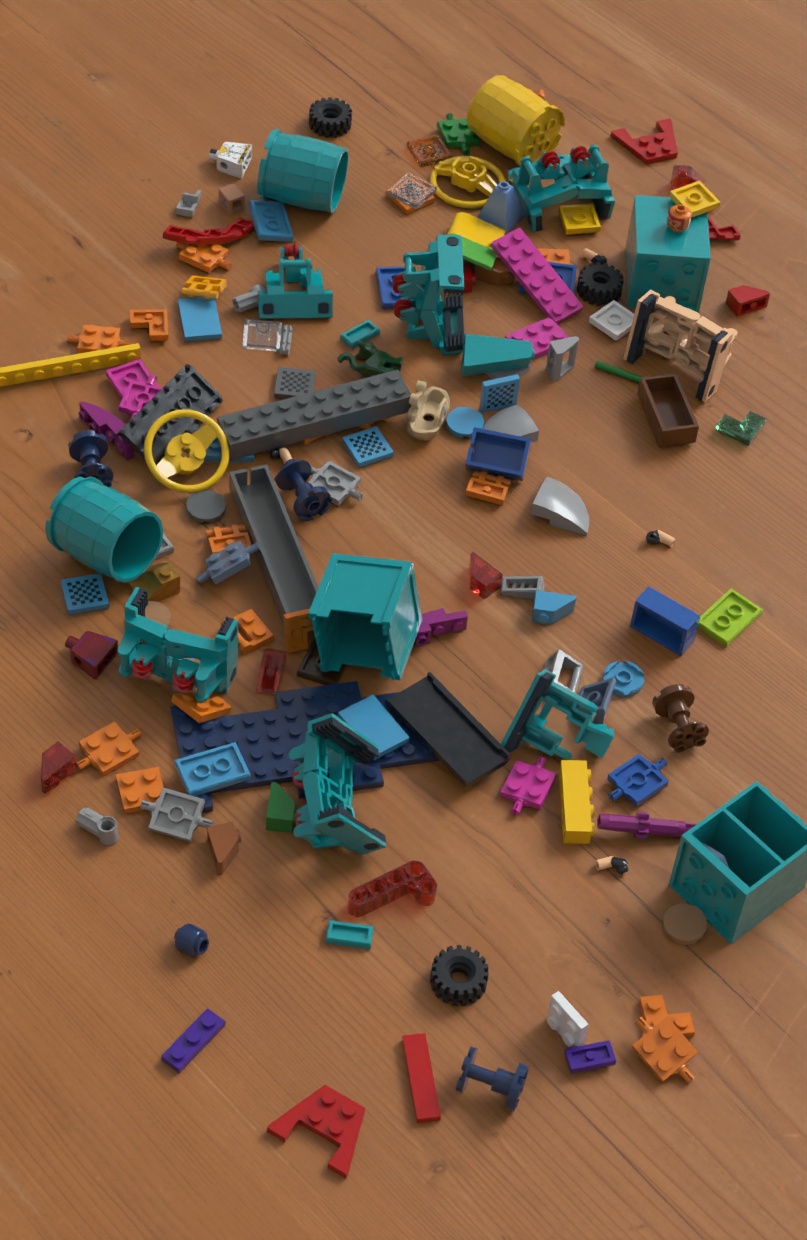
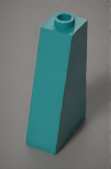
(494, 354)

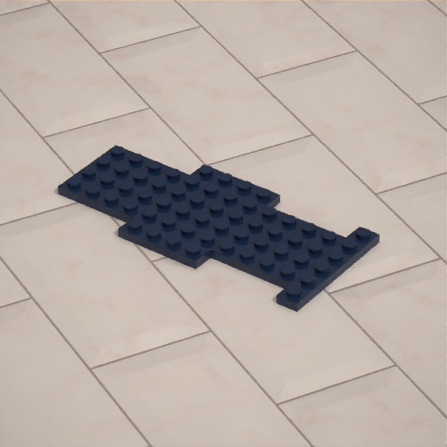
(270, 734)

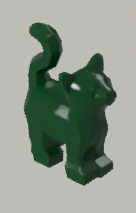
(376, 361)

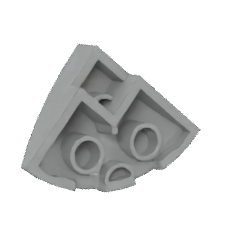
(513, 421)
(561, 506)

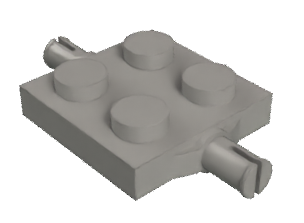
(337, 481)
(176, 814)

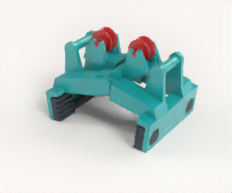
(574, 177)
(422, 289)

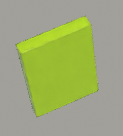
(729, 617)

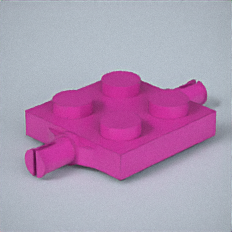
(138, 395)
(528, 785)

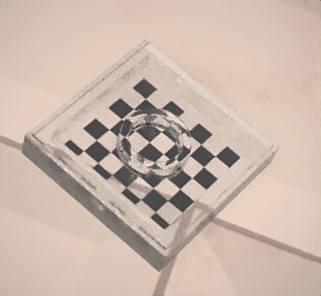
(412, 190)

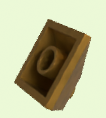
(159, 581)

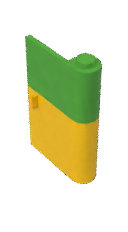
(476, 238)

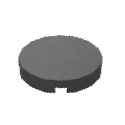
(206, 506)

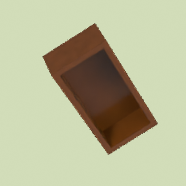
(668, 410)

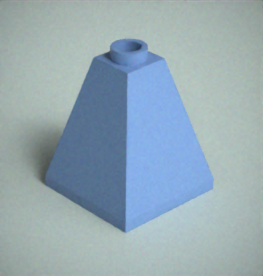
(502, 208)

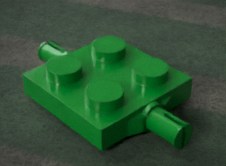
(457, 134)

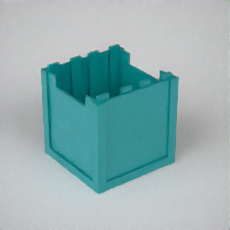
(366, 614)

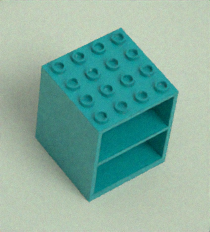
(665, 259)
(764, 858)

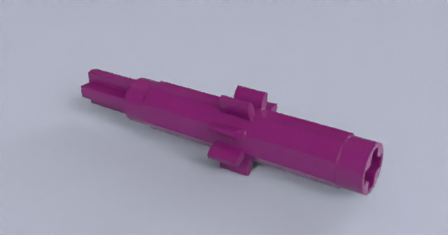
(642, 825)

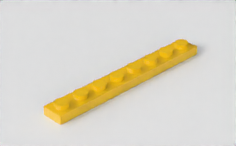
(69, 364)

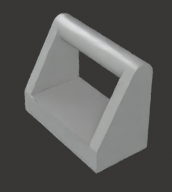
(557, 349)
(561, 659)

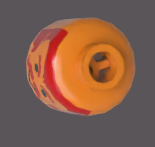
(679, 218)

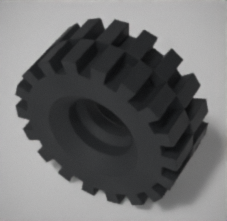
(330, 117)
(596, 292)
(459, 961)

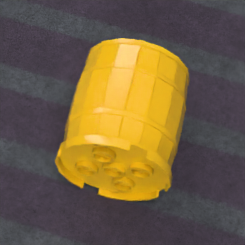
(514, 119)

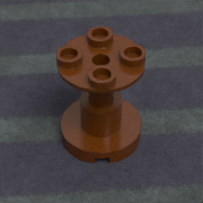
(674, 704)

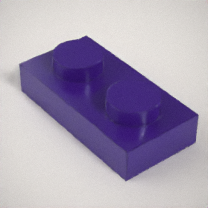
(590, 1057)

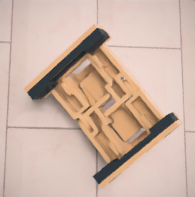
(684, 330)

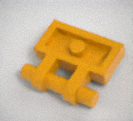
(204, 287)

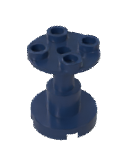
(89, 450)
(309, 499)
(502, 1081)

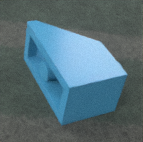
(552, 607)

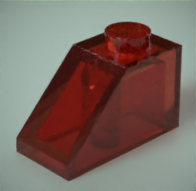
(684, 176)
(483, 577)
(271, 670)

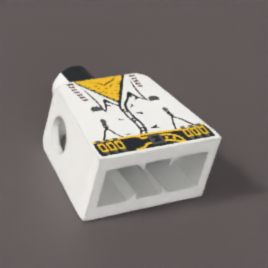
(232, 158)

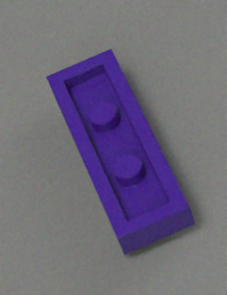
(193, 1040)

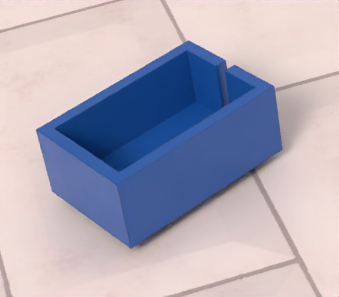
(498, 453)
(664, 621)

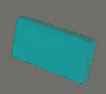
(361, 332)
(349, 934)

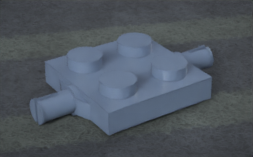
(227, 562)

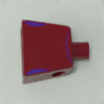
(92, 652)

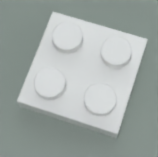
(613, 320)
(566, 1021)

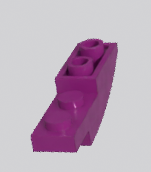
(107, 424)
(438, 623)

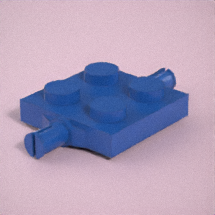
(637, 780)

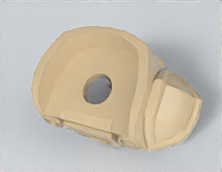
(429, 402)

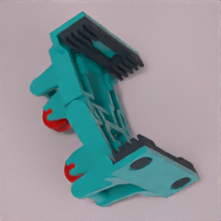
(156, 650)
(328, 815)

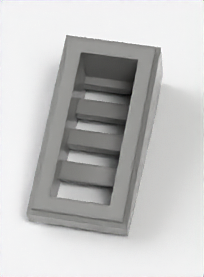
(533, 582)

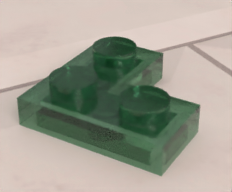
(741, 431)

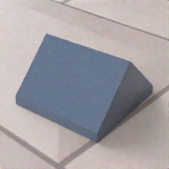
(601, 695)

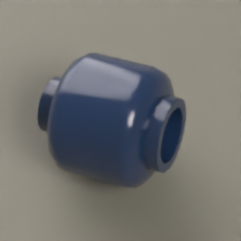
(191, 940)

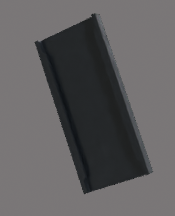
(184, 391)
(449, 730)

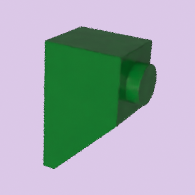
(280, 810)

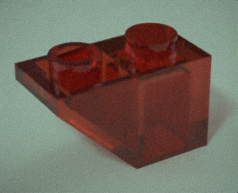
(56, 765)

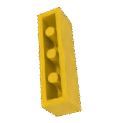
(575, 802)

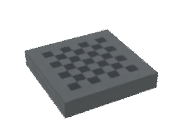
(294, 382)

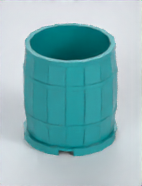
(303, 171)
(104, 529)

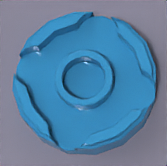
(463, 420)
(628, 678)

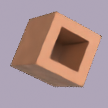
(231, 198)

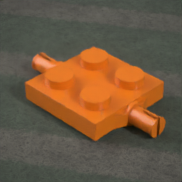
(204, 256)
(97, 338)
(108, 748)
(664, 1049)

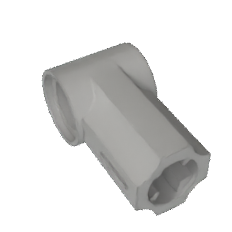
(247, 300)
(101, 826)

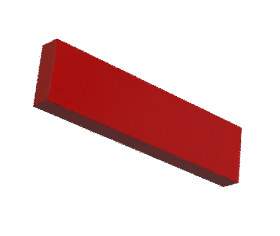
(421, 1078)

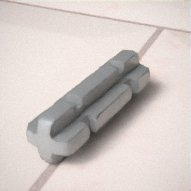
(286, 340)

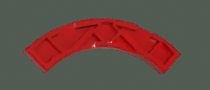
(232, 232)

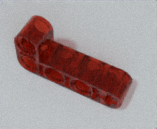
(364, 900)

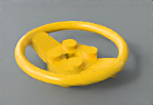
(466, 173)
(194, 445)

